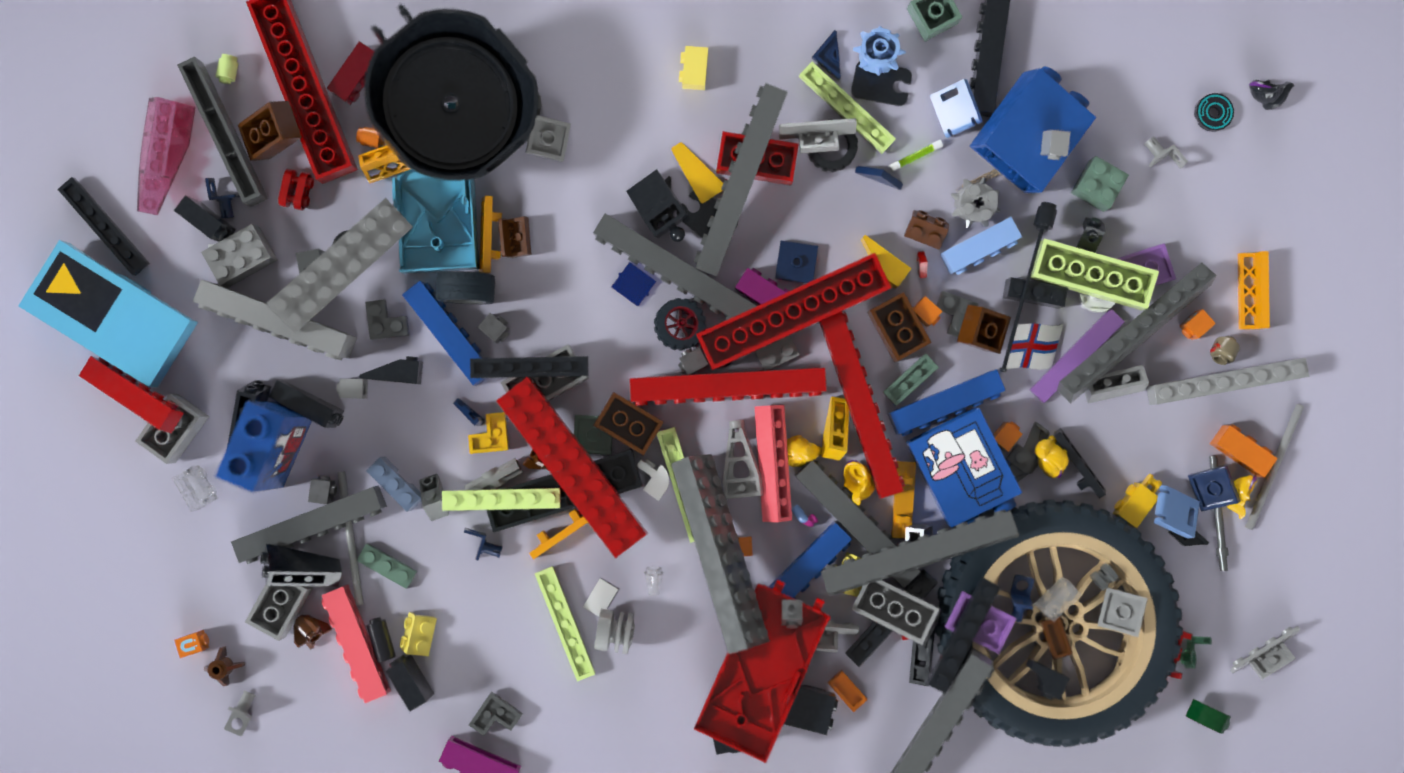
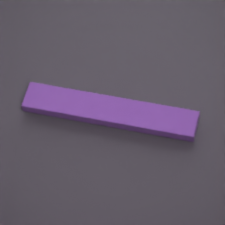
(1079, 352)

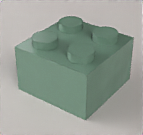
(933, 16)
(1099, 183)

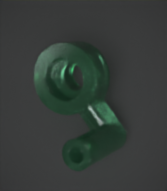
(1189, 657)

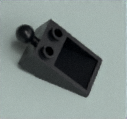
(657, 204)

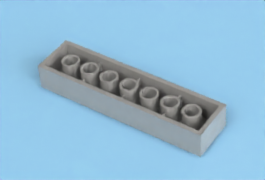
(339, 265)
(259, 316)

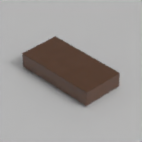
(1056, 638)

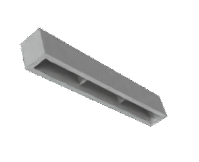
(1227, 381)

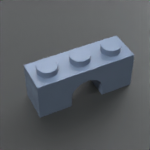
(389, 479)

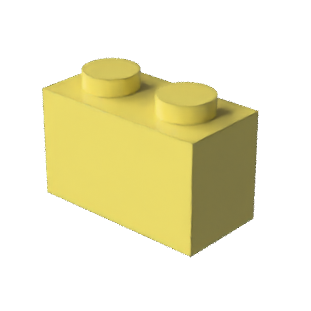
(694, 67)

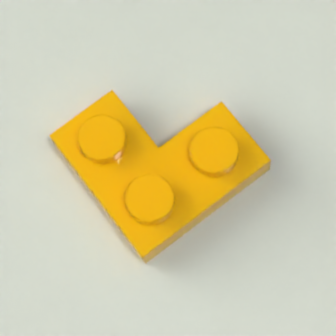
(496, 437)

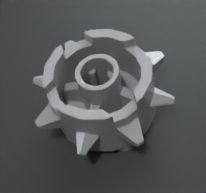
(965, 205)

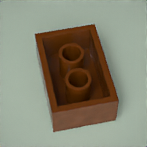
(269, 130)
(899, 327)
(628, 423)

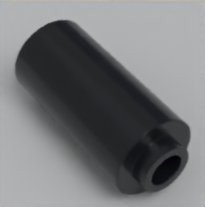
(380, 639)

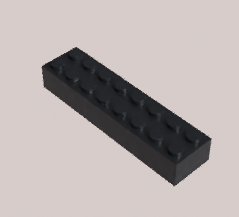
(618, 468)

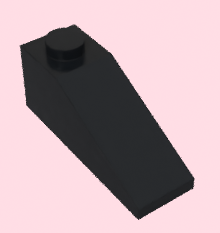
(398, 371)

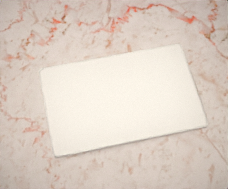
(600, 597)

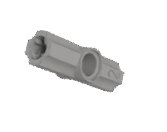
(496, 476)

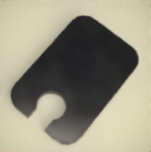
(880, 88)
(699, 220)

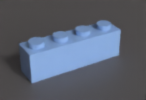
(983, 244)

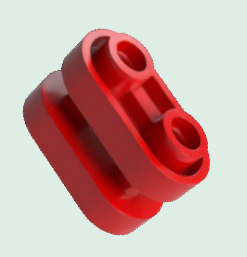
(304, 184)

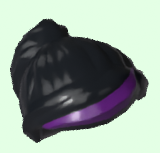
(1270, 94)

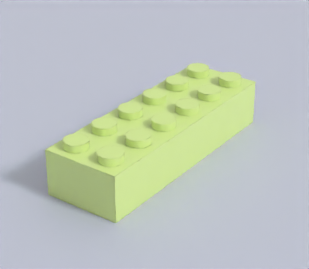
(1094, 274)

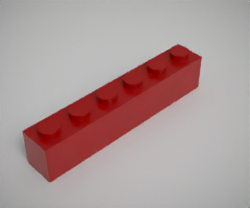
(131, 394)

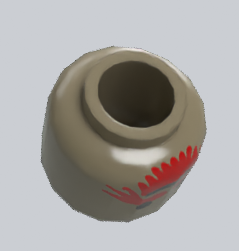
(1224, 350)

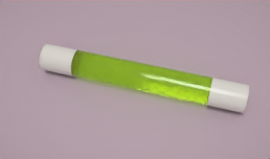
(916, 155)

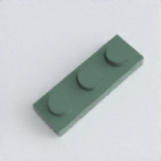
(910, 379)
(386, 566)

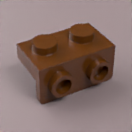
(927, 229)
(514, 237)

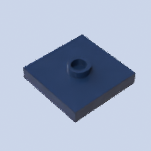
(796, 262)
(1214, 488)

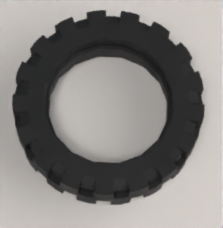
(840, 164)

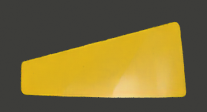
(701, 179)

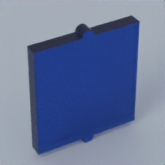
(633, 284)

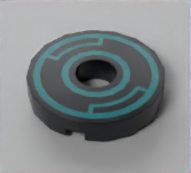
(1221, 104)

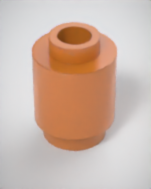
(368, 137)

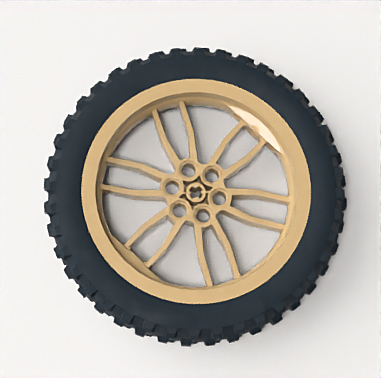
(1141, 661)

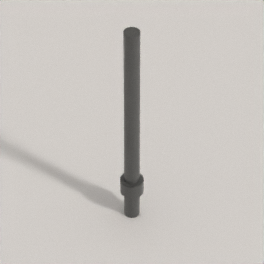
(1222, 550)

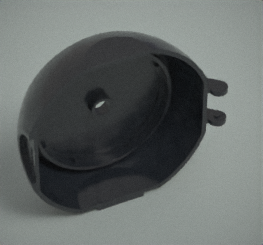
(456, 57)

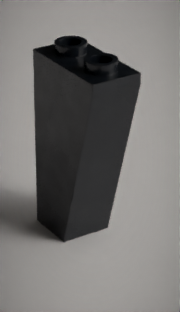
(254, 391)
(307, 404)
(298, 568)

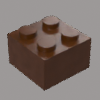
(984, 329)

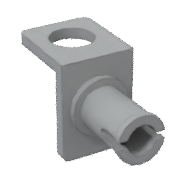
(1160, 153)
(240, 712)

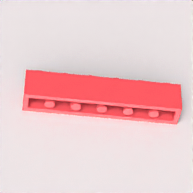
(773, 463)
(355, 643)

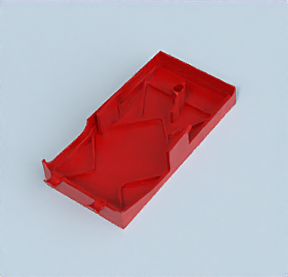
(762, 681)

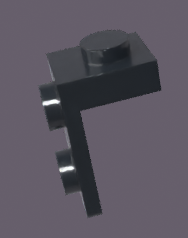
(1092, 234)

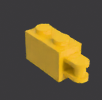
(1137, 501)

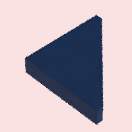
(828, 56)
(880, 176)
(469, 413)

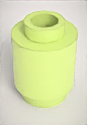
(227, 69)

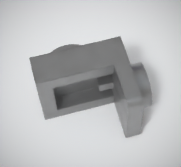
(791, 613)

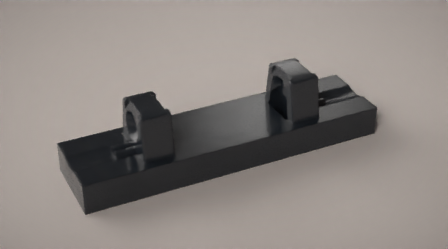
(1089, 477)
(921, 662)

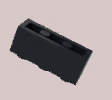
(1037, 293)

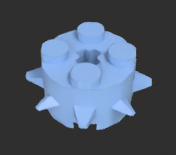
(879, 51)

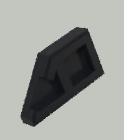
(1197, 540)

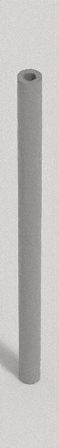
(1272, 473)
(351, 544)

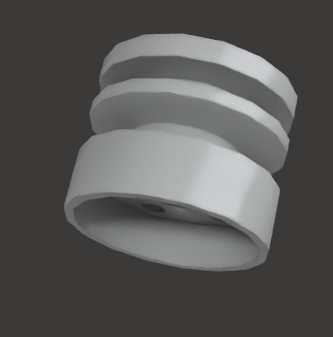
(614, 631)

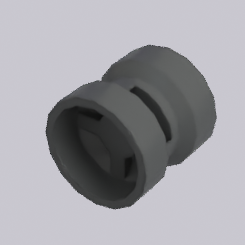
(1104, 576)

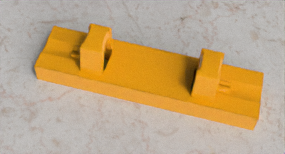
(487, 218)
(904, 501)
(547, 543)

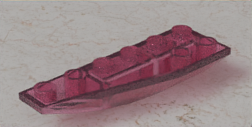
(162, 150)

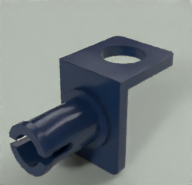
(224, 201)
(484, 547)
(1021, 598)

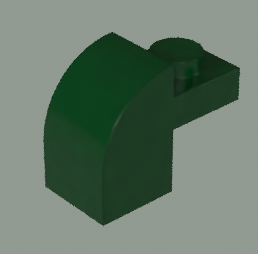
(1208, 716)

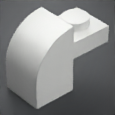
(660, 478)

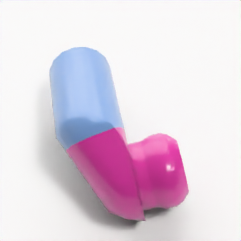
(802, 517)

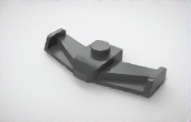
(1024, 459)

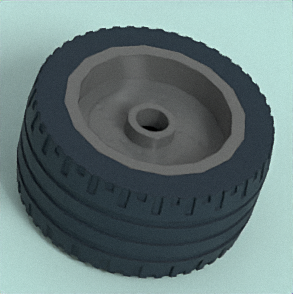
(465, 287)

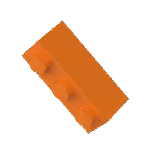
(1244, 450)

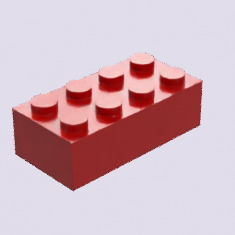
(776, 165)

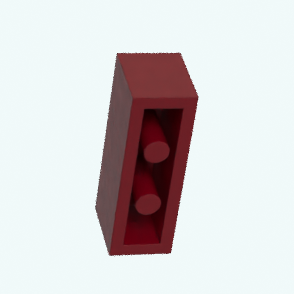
(352, 74)

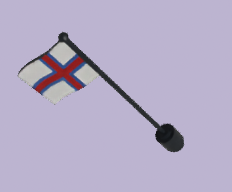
(1032, 343)

